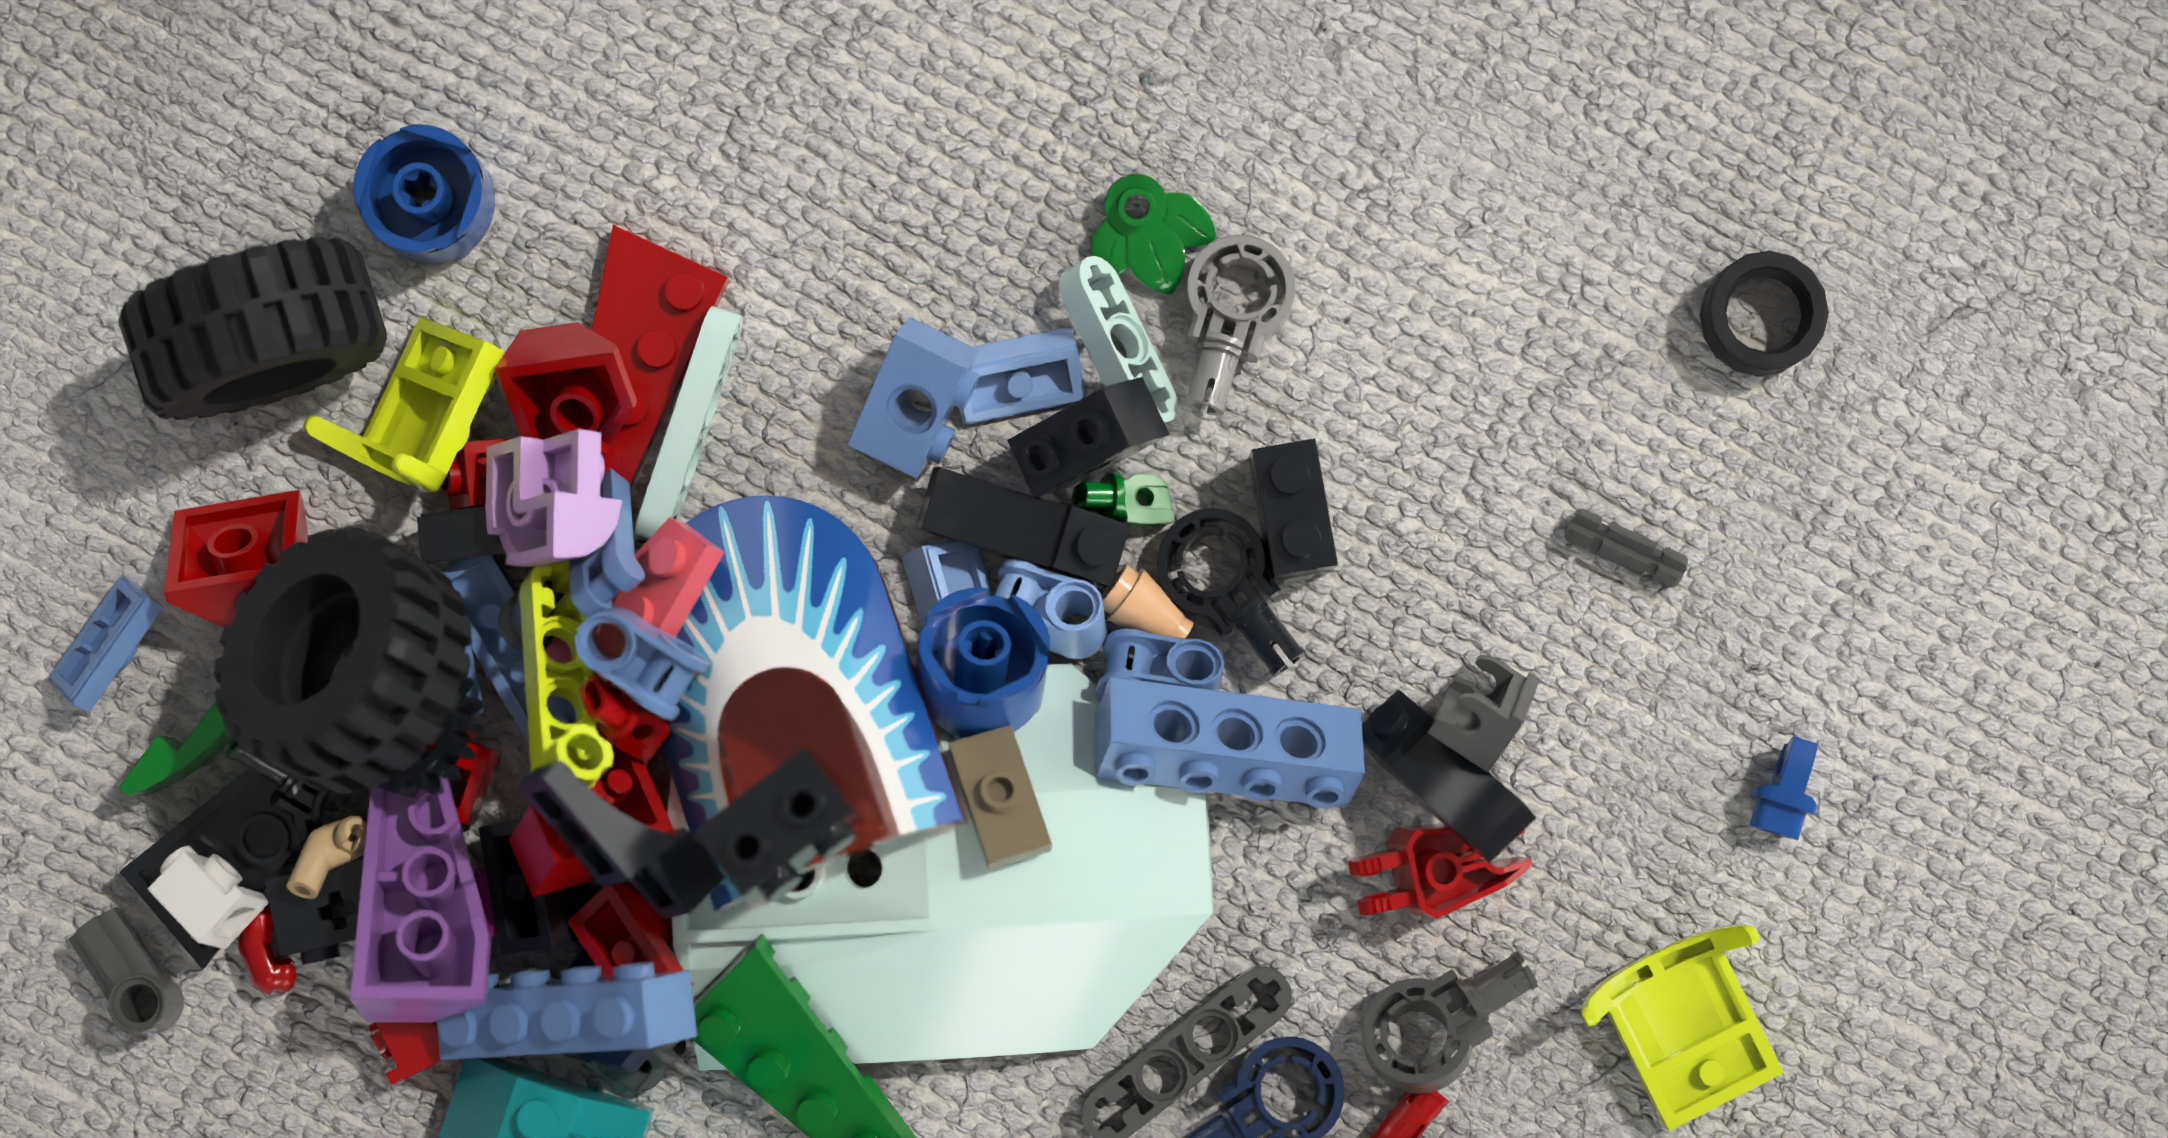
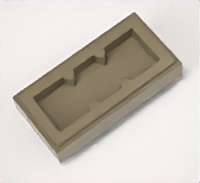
(999, 797)

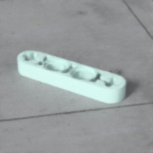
(690, 421)

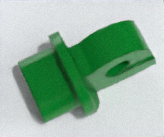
(1117, 499)

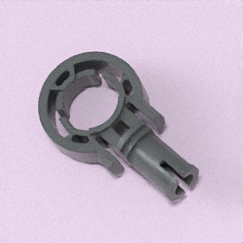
(1440, 999)

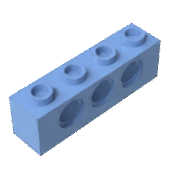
(1228, 743)

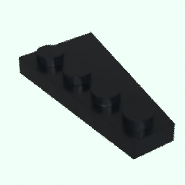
(235, 826)

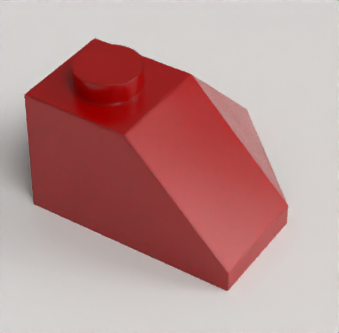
(566, 382)

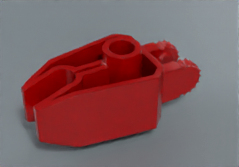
(1432, 872)

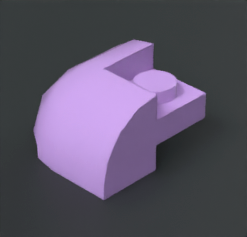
(548, 498)

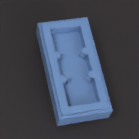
(105, 643)

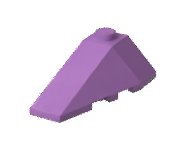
(419, 914)

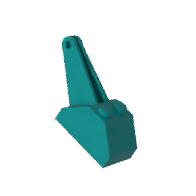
(518, 1102)

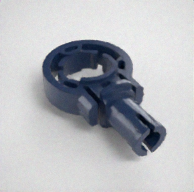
(1228, 1121)

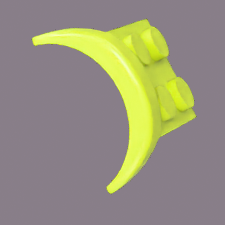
(423, 409)
(1687, 1024)

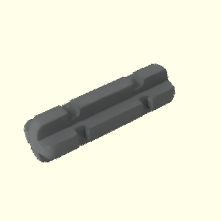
(1626, 548)

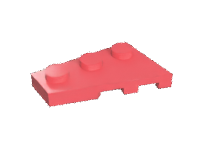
(676, 570)

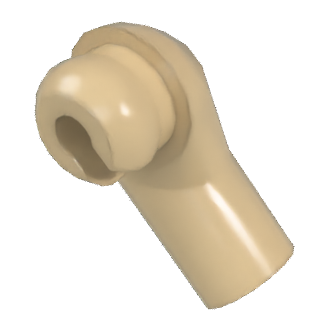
(324, 850)

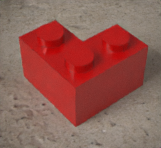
(546, 858)

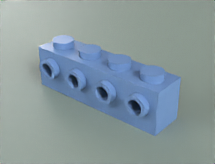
(573, 1013)

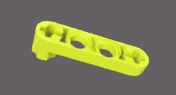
(587, 752)

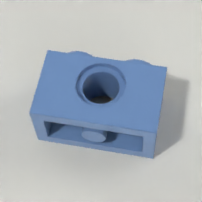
(894, 428)

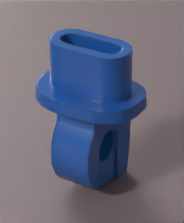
(1784, 803)

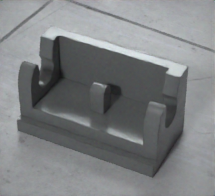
(1480, 721)

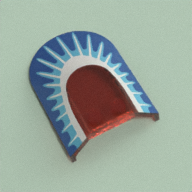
(799, 660)

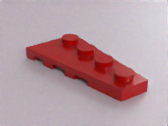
(653, 312)

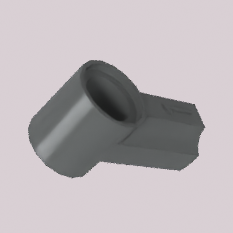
(122, 969)

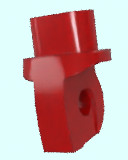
(623, 719)

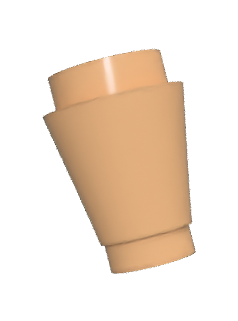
(1142, 604)

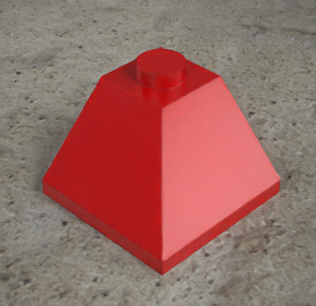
(223, 547)

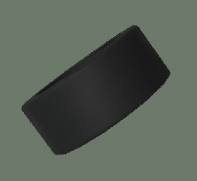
(1792, 274)

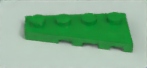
(781, 1050)

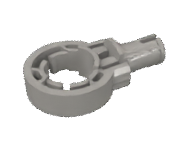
(1221, 351)

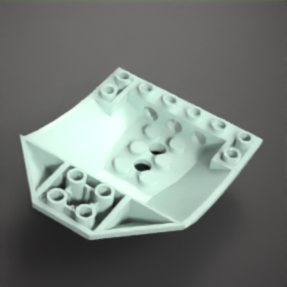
(977, 957)

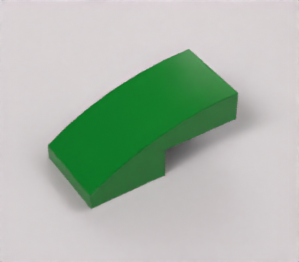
(171, 761)

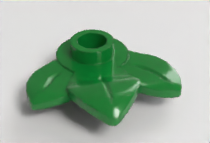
(1157, 239)

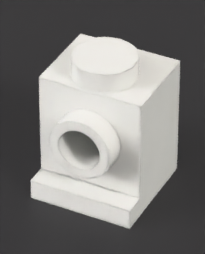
(206, 897)

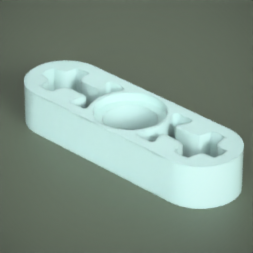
(1095, 290)

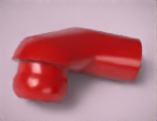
(257, 955)

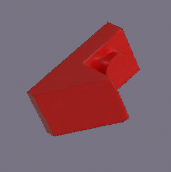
(622, 930)

